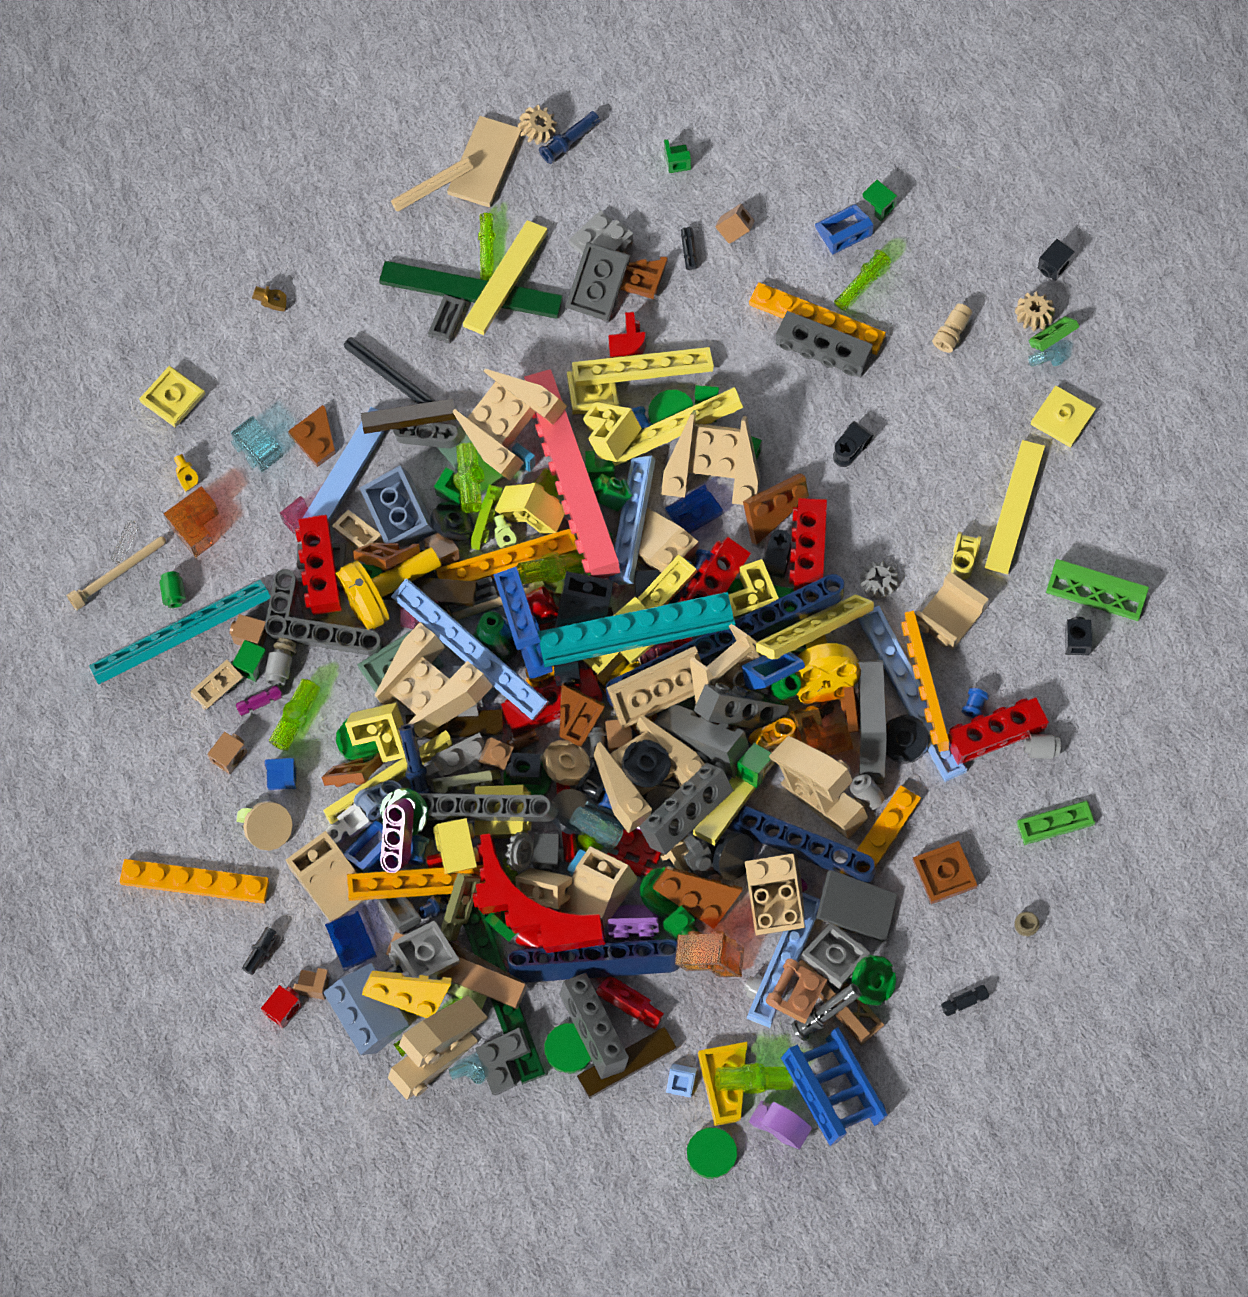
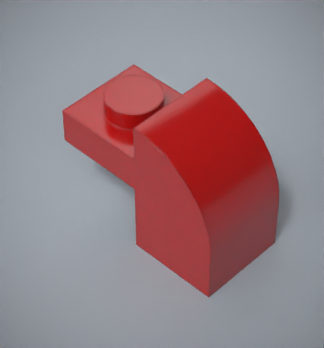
(628, 343)

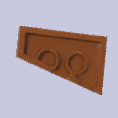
(773, 505)
(697, 895)

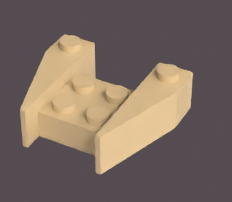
(503, 416)
(714, 453)
(727, 667)
(424, 688)
(820, 785)
(625, 795)
(435, 1046)

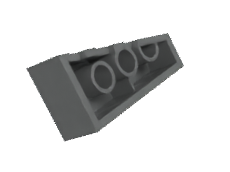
(710, 741)

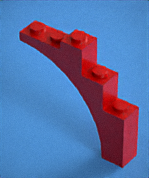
(558, 929)

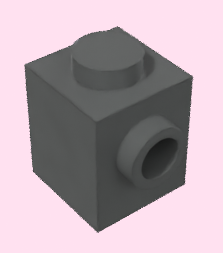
(547, 852)

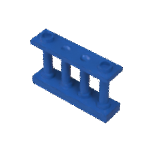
(521, 622)
(816, 1099)

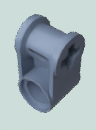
(375, 797)

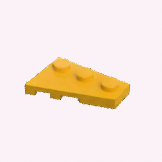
(411, 994)
(724, 1105)

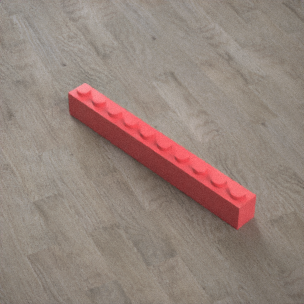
(576, 487)

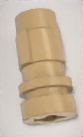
(954, 325)

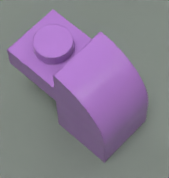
(781, 1122)

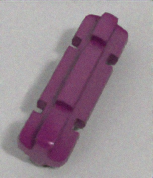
(259, 700)

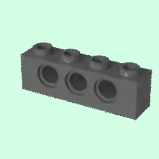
(816, 333)
(739, 706)
(686, 808)
(593, 1026)

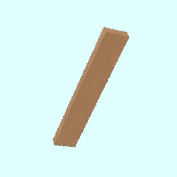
(482, 980)

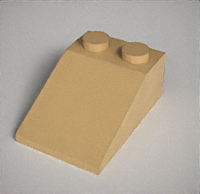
(663, 542)

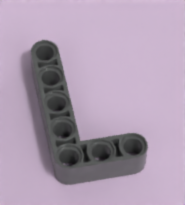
(314, 628)
(872, 720)

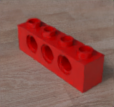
(808, 512)
(318, 529)
(733, 557)
(520, 722)
(966, 749)

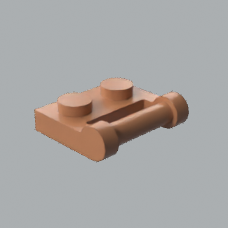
(804, 994)

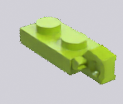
(486, 515)

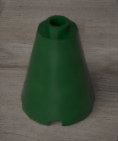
(496, 635)

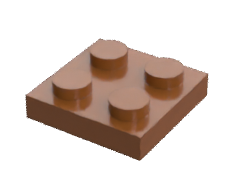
(944, 872)

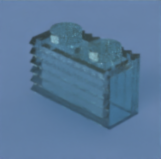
(256, 444)

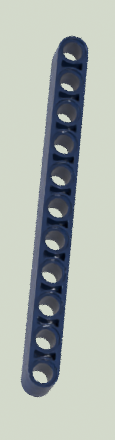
(756, 621)

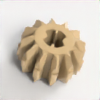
(545, 124)
(1035, 311)

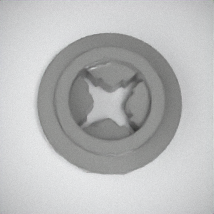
(872, 587)
(520, 859)

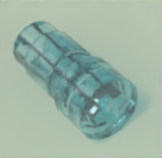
(596, 827)

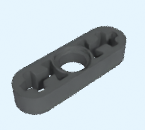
(434, 440)

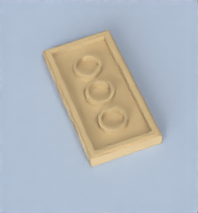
(490, 153)
(654, 688)

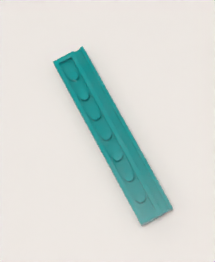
(636, 629)
(179, 631)

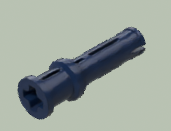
(562, 142)
(415, 770)

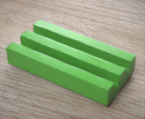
(1053, 333)

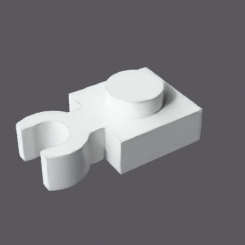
(351, 822)

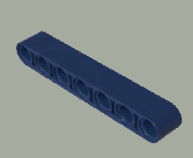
(803, 850)
(595, 961)

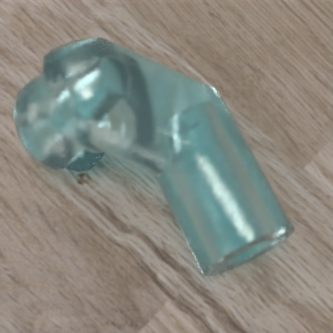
(1044, 356)
(469, 1070)

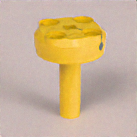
(367, 593)
(826, 671)

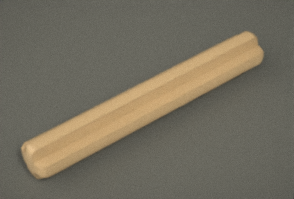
(432, 184)

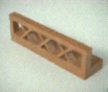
(847, 1017)

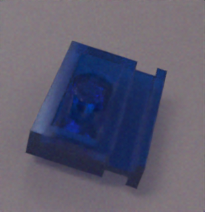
(694, 510)
(351, 940)

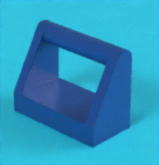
(848, 236)
(767, 671)
(371, 862)

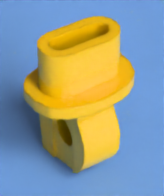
(184, 469)

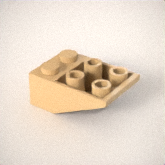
(323, 874)
(598, 885)
(775, 894)

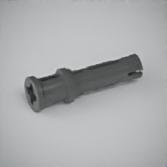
(819, 1016)

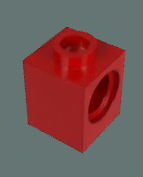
(282, 1005)

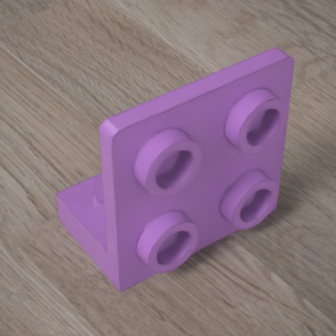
(633, 922)

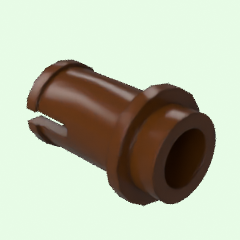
(522, 740)

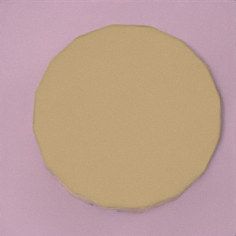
(565, 762)
(268, 825)

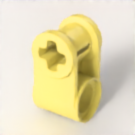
(965, 552)

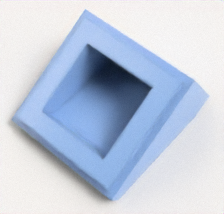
(681, 1080)

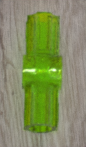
(469, 477)
(550, 567)
(289, 727)
(753, 1078)

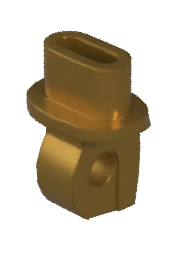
(267, 297)

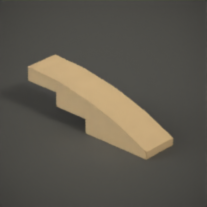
(356, 531)

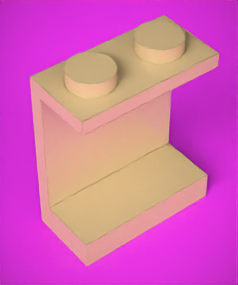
(951, 611)

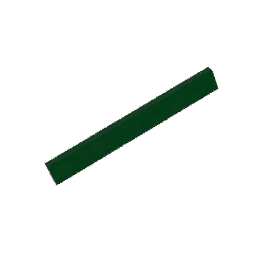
(467, 288)
(510, 1018)

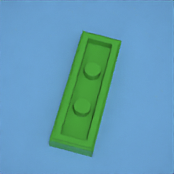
(1055, 822)

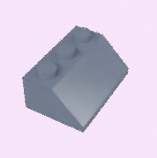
(397, 508)
(366, 1020)

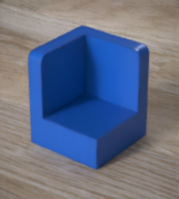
(281, 774)

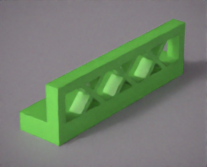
(1097, 581)

